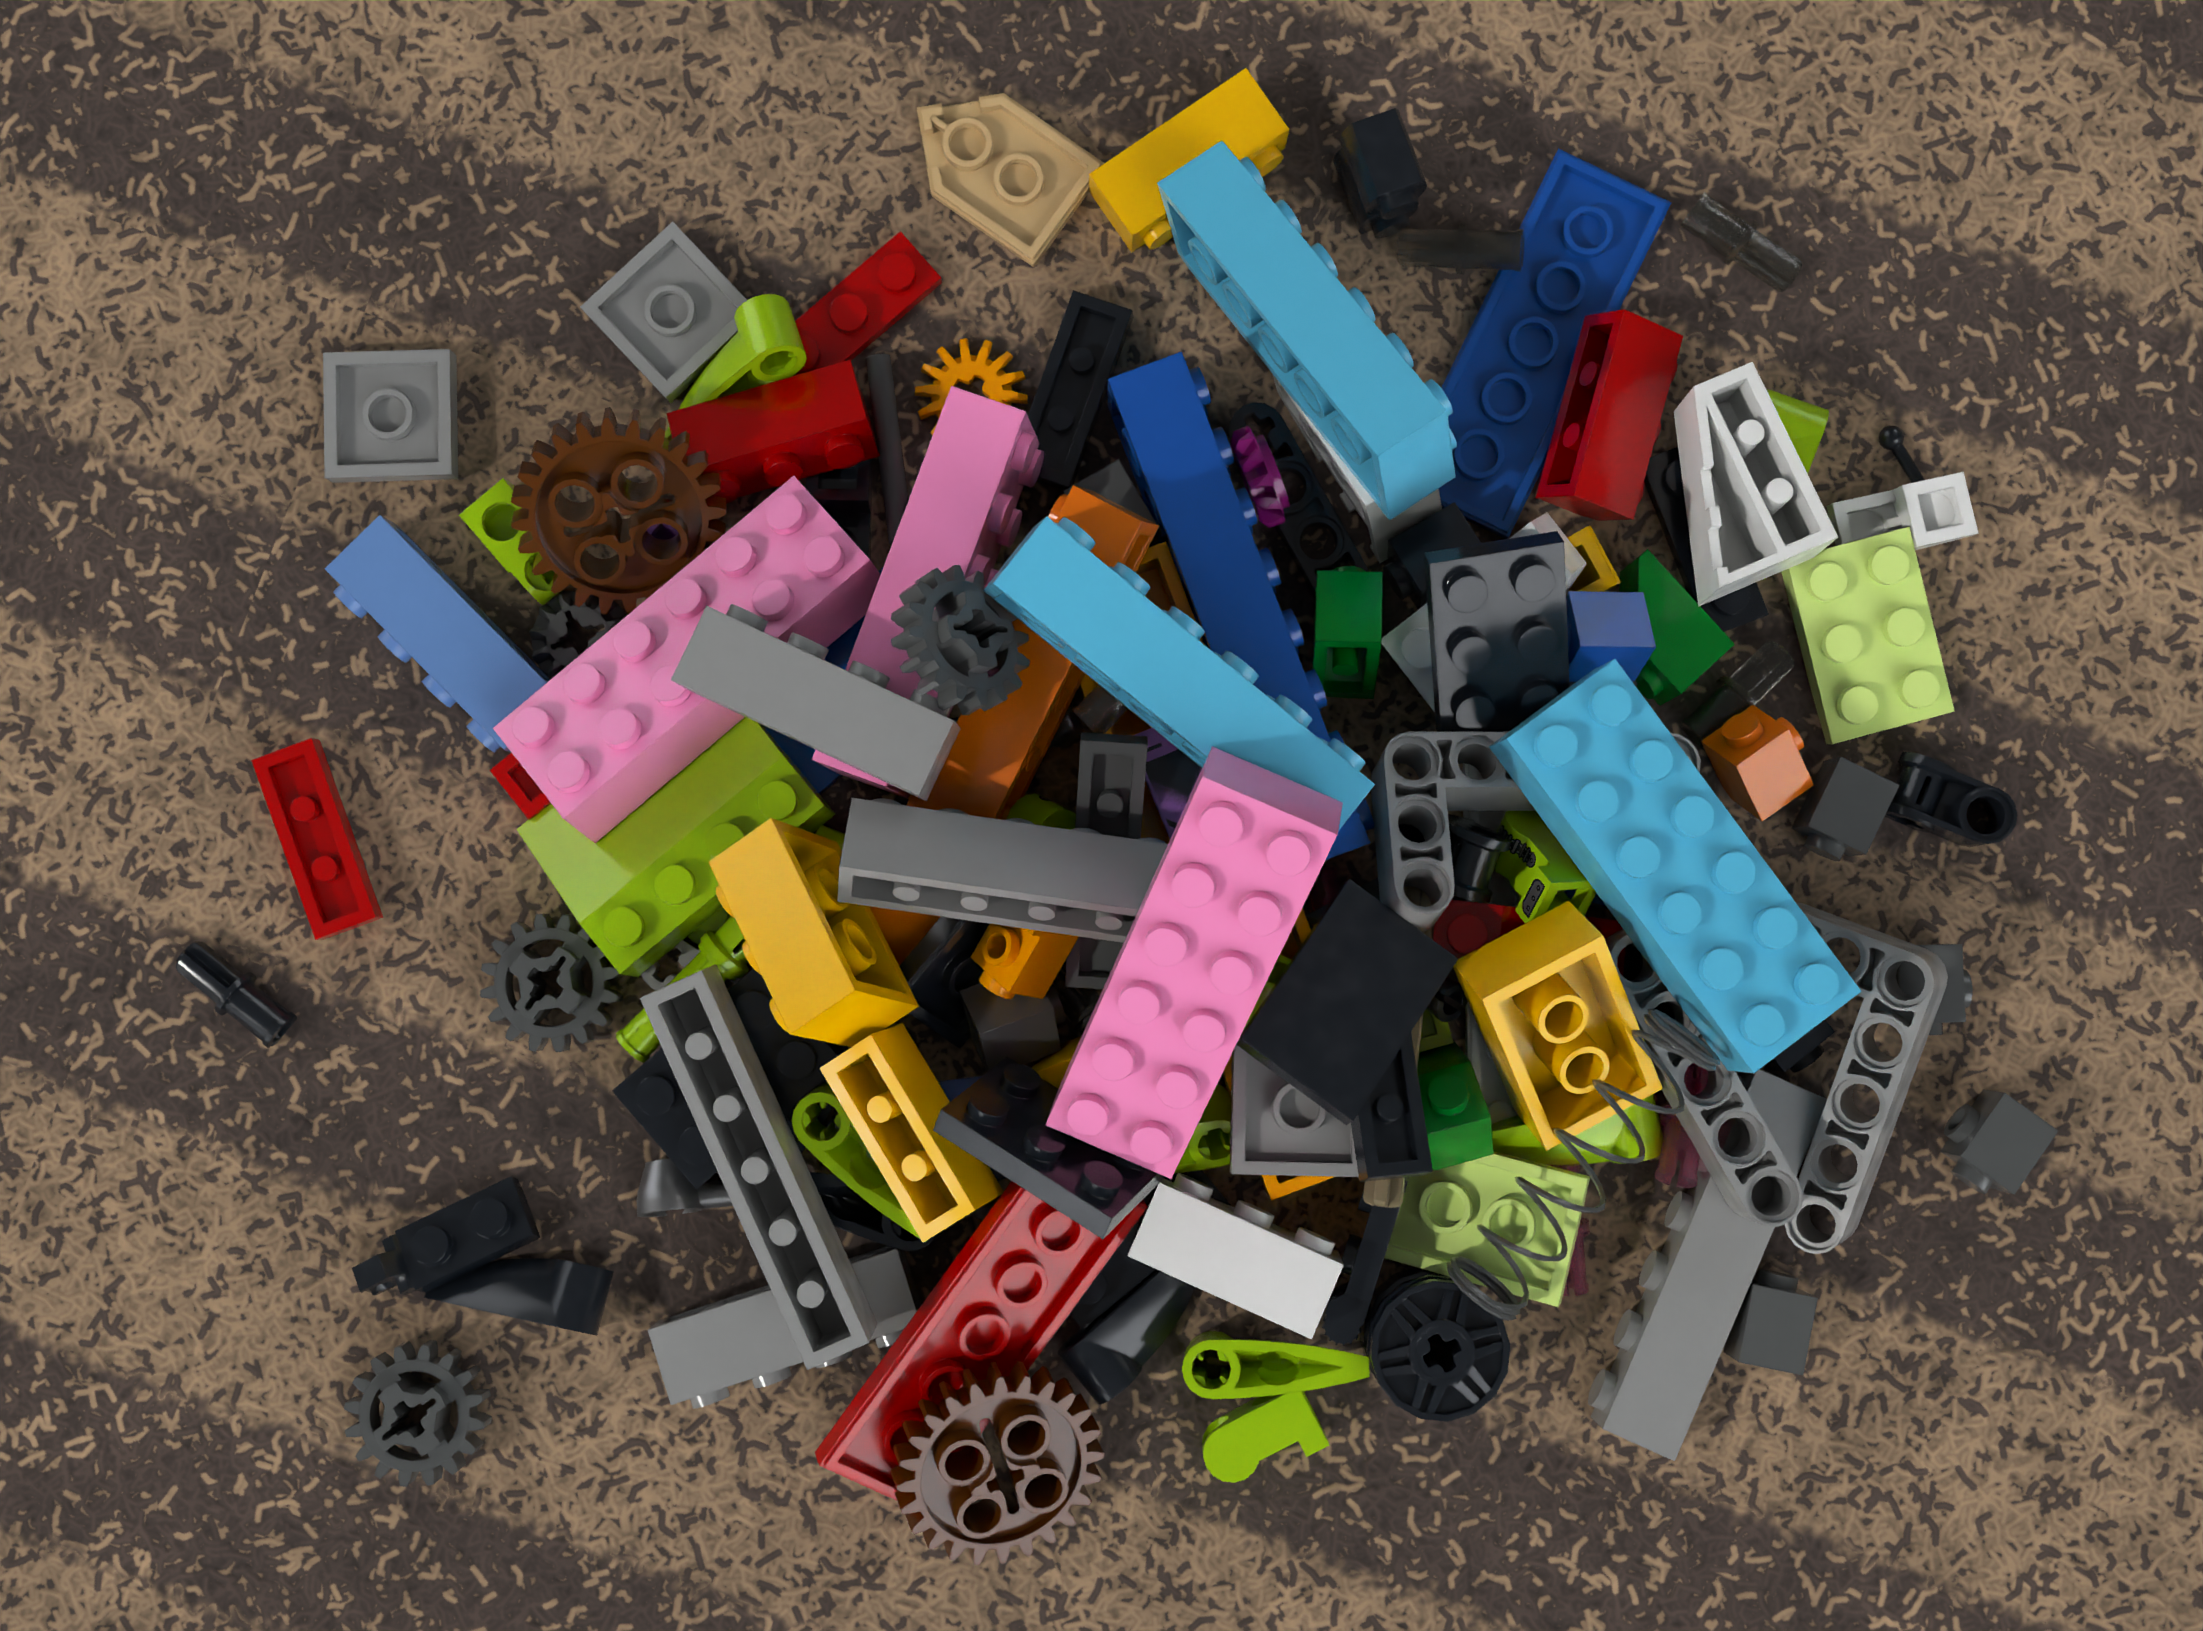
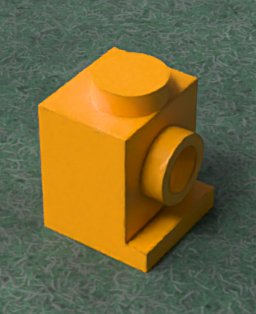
(1020, 960)

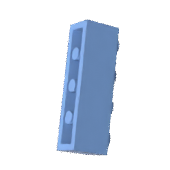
(436, 626)

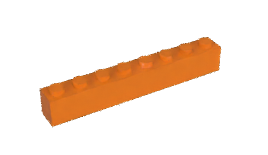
(1006, 744)

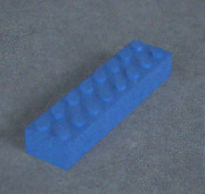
(1209, 534)

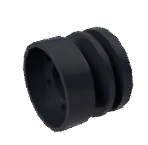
(1395, 1337)

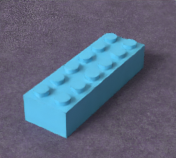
(1311, 329)
(1160, 666)
(1675, 869)

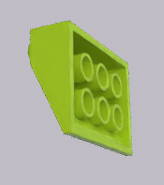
(651, 873)

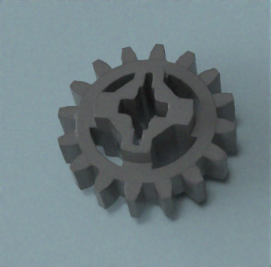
(963, 645)
(534, 1005)
(400, 1394)

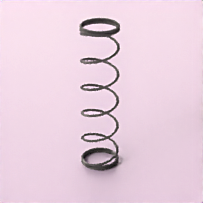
(1676, 1040)

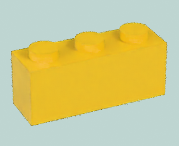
(1230, 113)
(894, 1110)

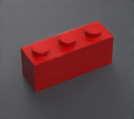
(1610, 416)
(780, 430)

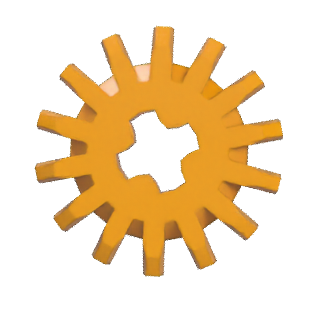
(964, 369)

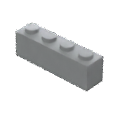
(816, 701)
(749, 1339)

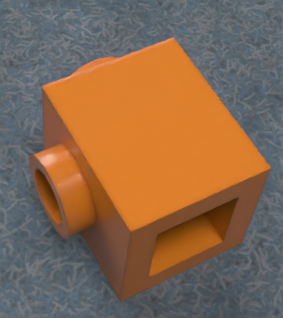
(1758, 761)

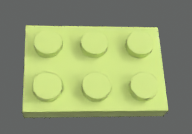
(1867, 636)
(1447, 1205)

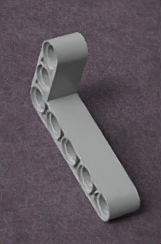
(1426, 807)
(1866, 1065)
(1705, 1112)

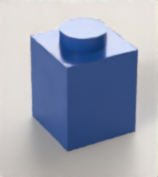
(1608, 628)

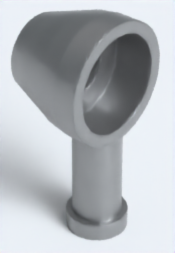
(666, 1188)

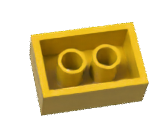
(817, 955)
(1556, 1022)

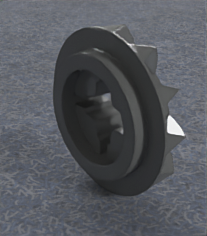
(554, 627)

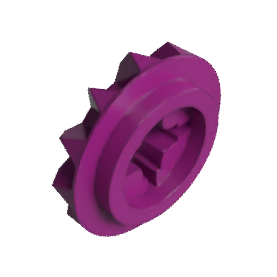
(1260, 476)

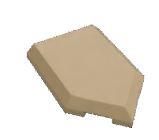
(1005, 171)

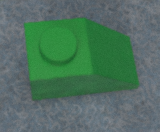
(1347, 631)
(1683, 632)
(1453, 1107)

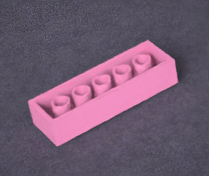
(953, 517)
(613, 717)
(1195, 961)

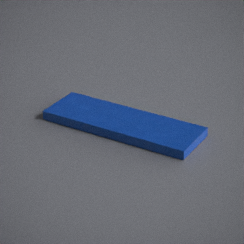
(1512, 370)

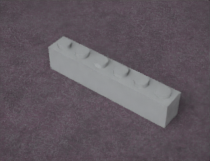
(994, 869)
(761, 1166)
(1696, 1285)

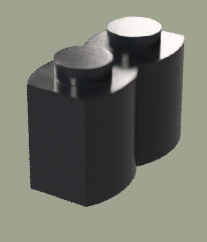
(1380, 173)

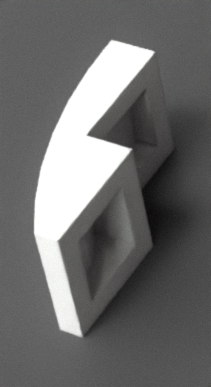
(1933, 509)

